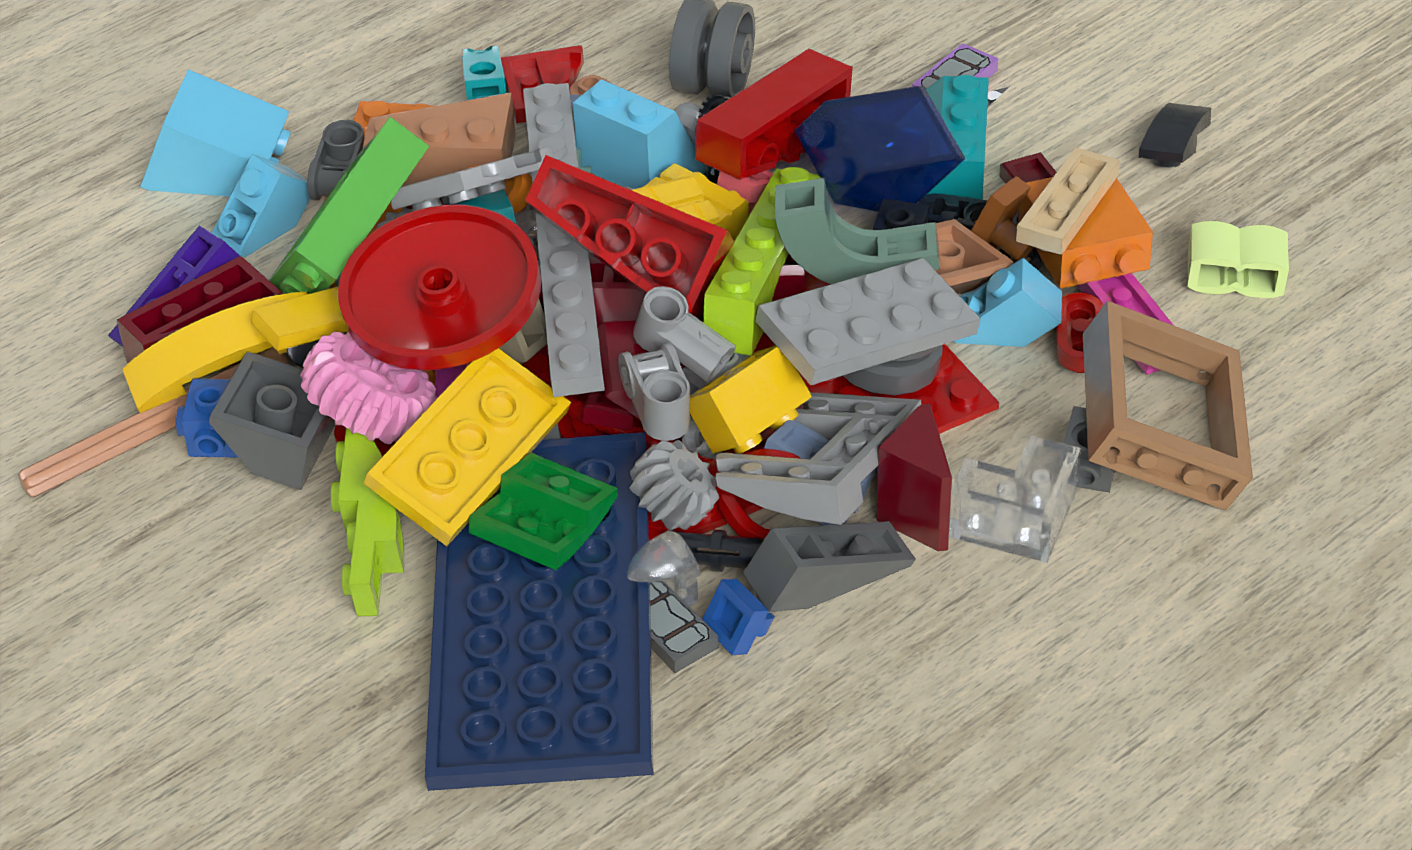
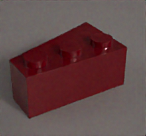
(206, 295)

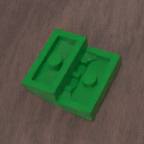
(543, 511)

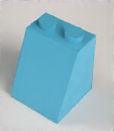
(629, 136)
(212, 138)

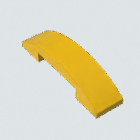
(196, 351)

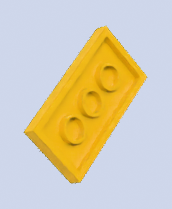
(465, 443)

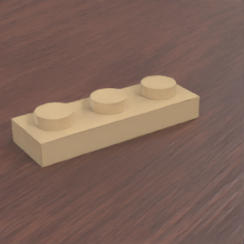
(1067, 201)

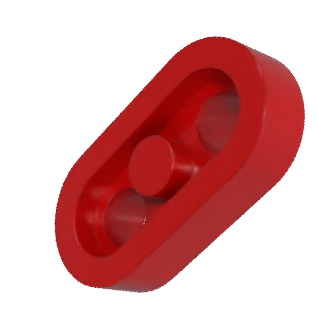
(1076, 316)

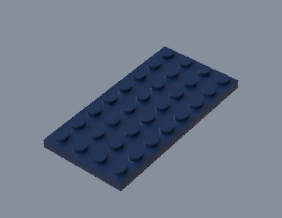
(542, 664)

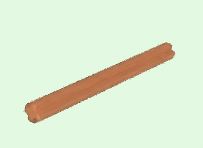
(112, 441)

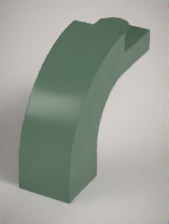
(836, 249)

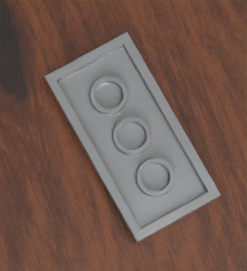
(867, 320)

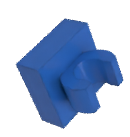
(737, 617)

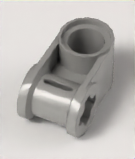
(658, 391)

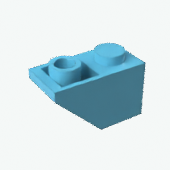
(262, 206)
(1014, 307)

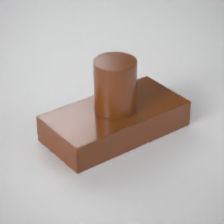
(996, 219)

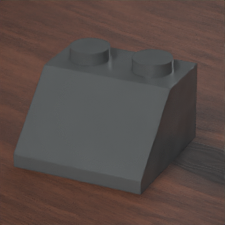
(271, 421)

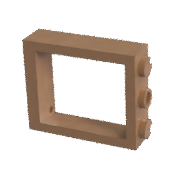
(1150, 452)

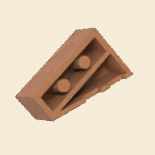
(457, 134)

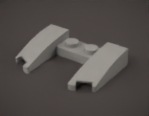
(830, 482)

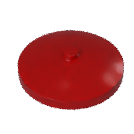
(439, 287)

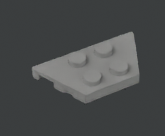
(463, 183)

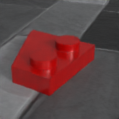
(539, 68)

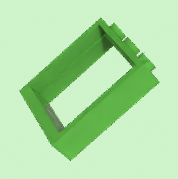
(350, 210)

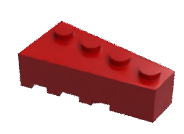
(759, 123)
(631, 232)

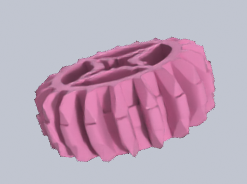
(364, 391)

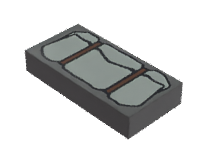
(677, 630)

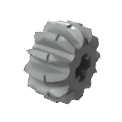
(674, 485)

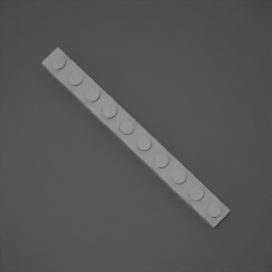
(563, 263)

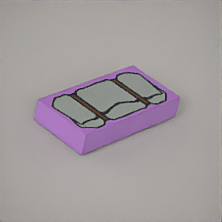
(961, 61)

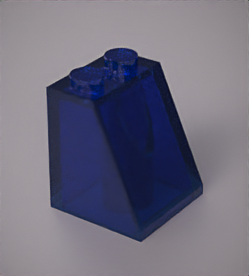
(880, 147)

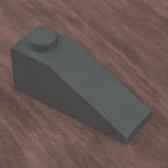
(820, 562)

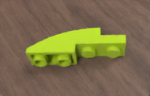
(370, 525)

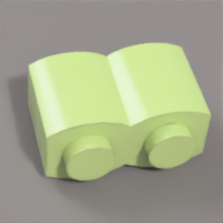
(1237, 259)

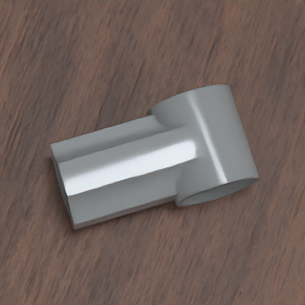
(666, 319)

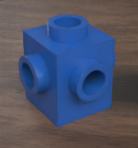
(193, 419)

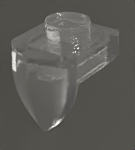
(668, 560)

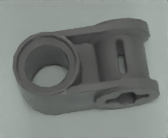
(336, 151)

